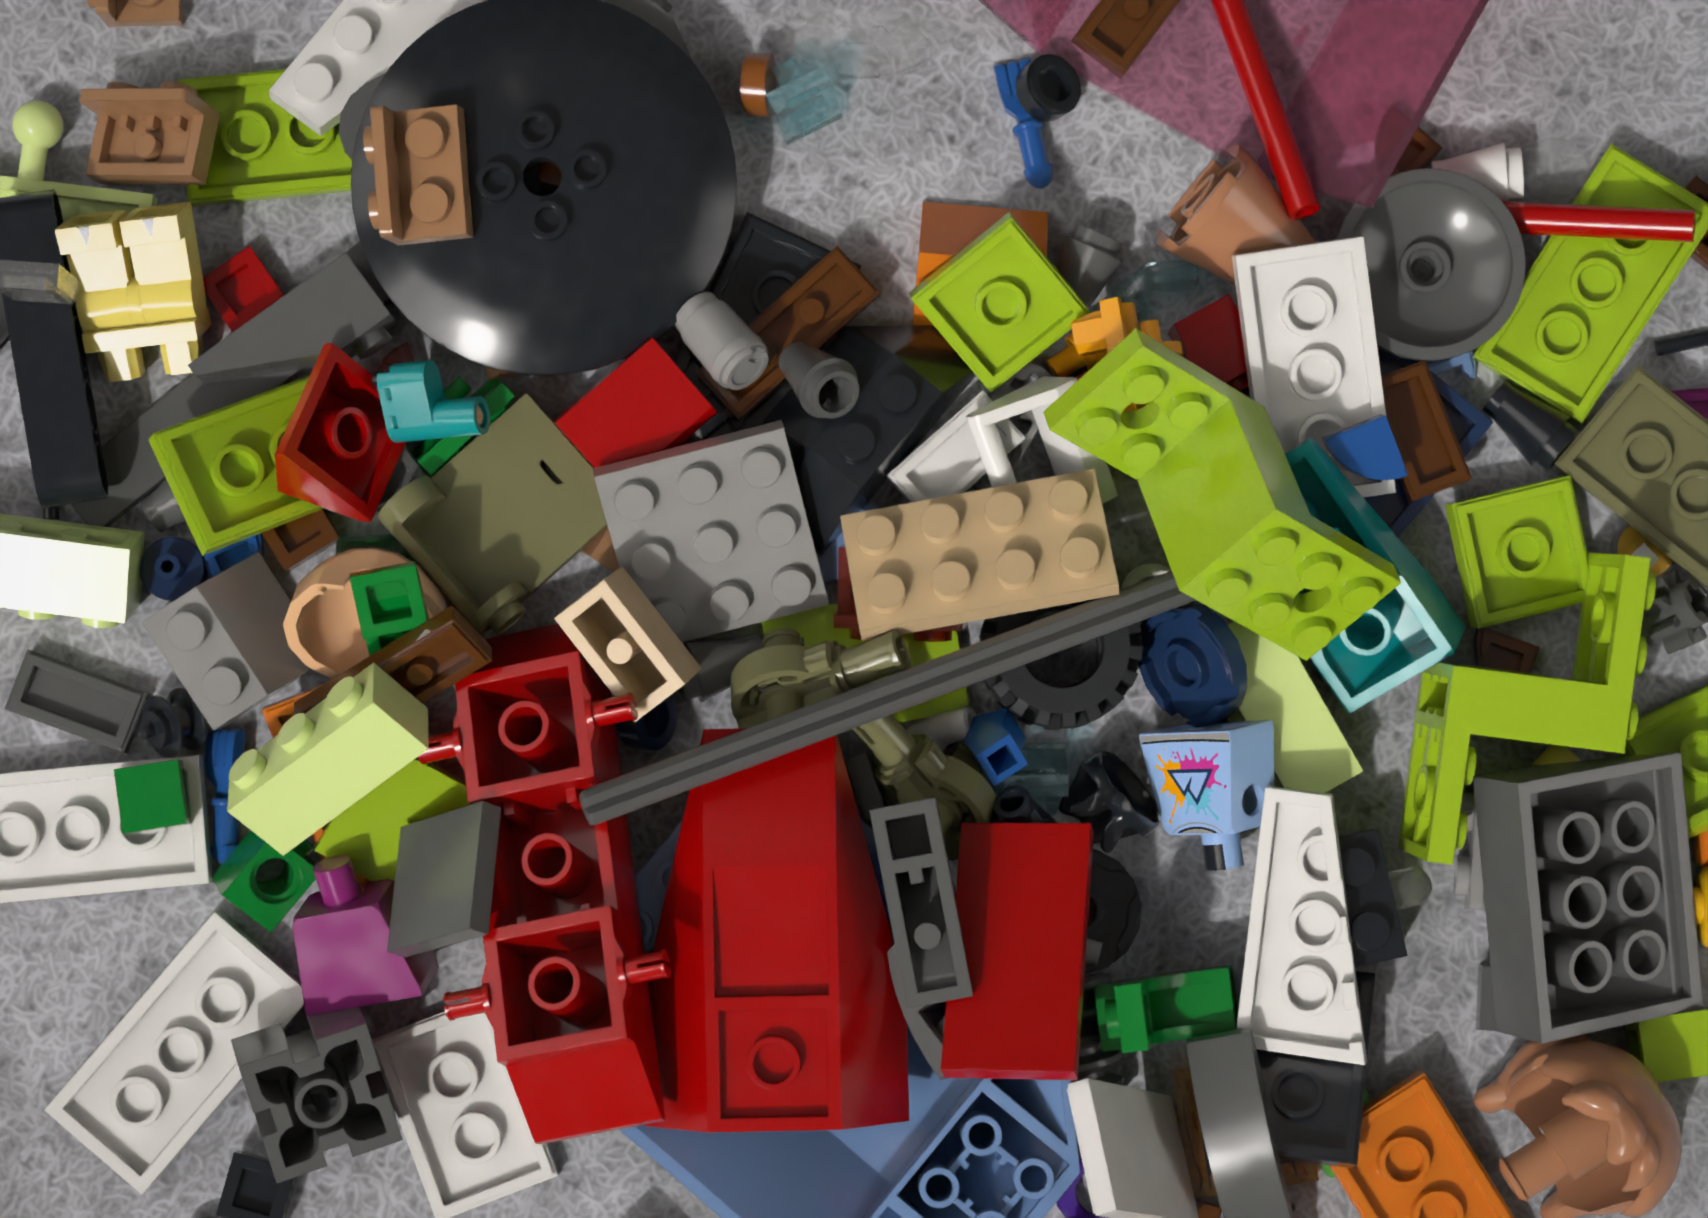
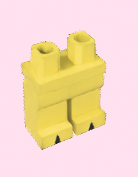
(138, 286)

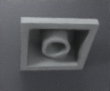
(229, 640)

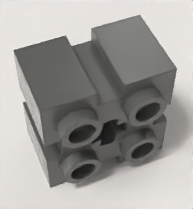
(303, 1124)

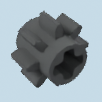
(1676, 613)

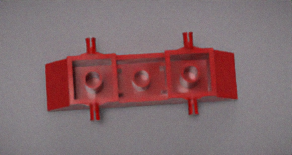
(565, 919)

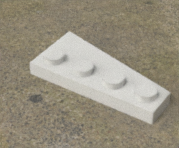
(351, 50)
(1299, 948)

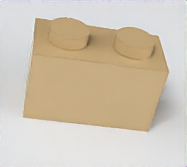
(628, 642)

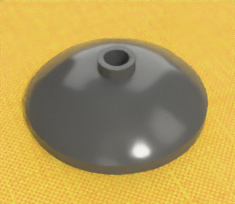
(1472, 256)

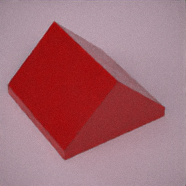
(635, 409)
(337, 440)

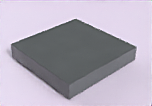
(444, 879)

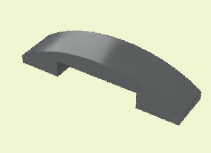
(1237, 1125)

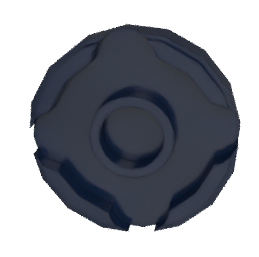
(1193, 664)

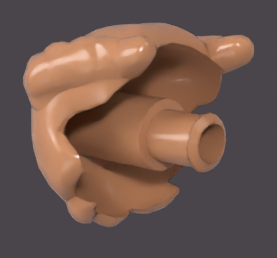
(1596, 1124)

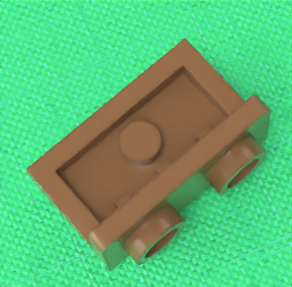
(150, 134)

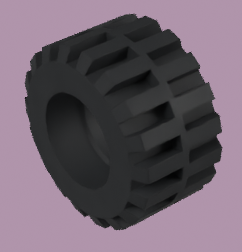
(1072, 704)

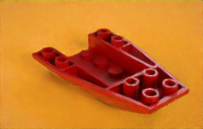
(777, 958)

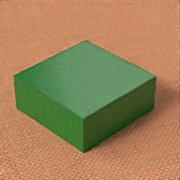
(152, 796)

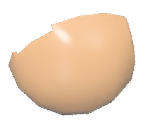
(323, 615)

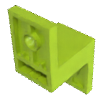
(1221, 496)
(1580, 711)

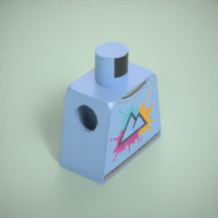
(1211, 782)

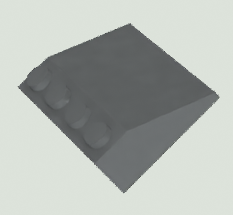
(1588, 894)

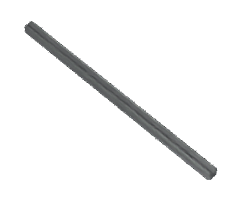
(879, 699)

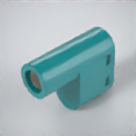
(417, 406)

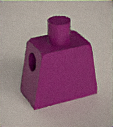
(345, 941)

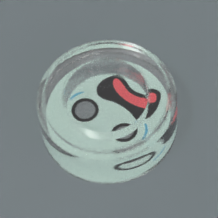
(1553, 170)

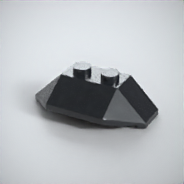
(904, 388)

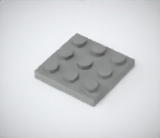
(714, 531)

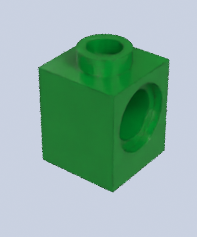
(264, 900)

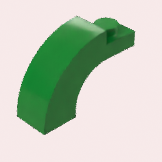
(1165, 1008)

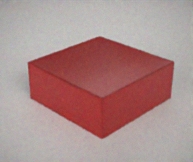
(241, 288)

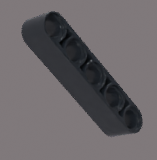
(51, 364)

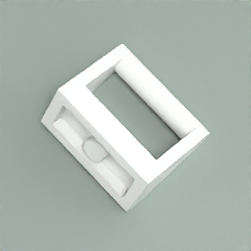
(1063, 454)

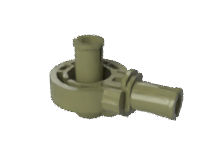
(805, 675)
(919, 770)

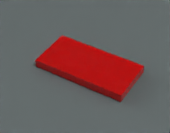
(1025, 949)

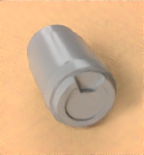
(722, 341)

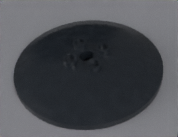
(639, 199)

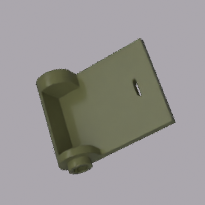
(494, 518)

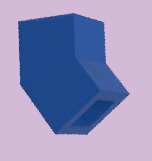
(996, 744)

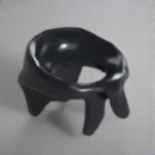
(1110, 800)

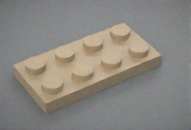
(979, 555)

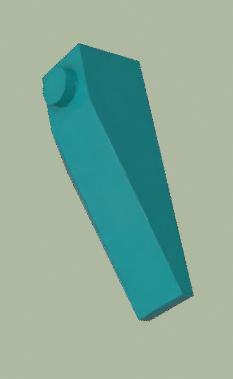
(1407, 627)

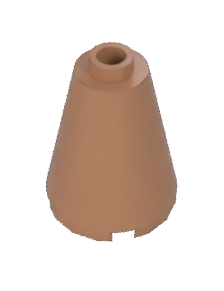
(1230, 214)

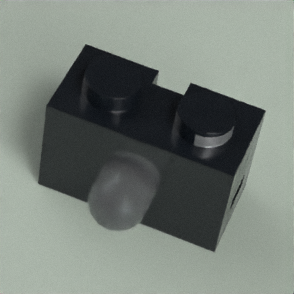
(1375, 897)

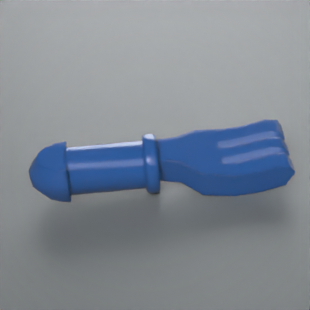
(1028, 130)
(221, 752)

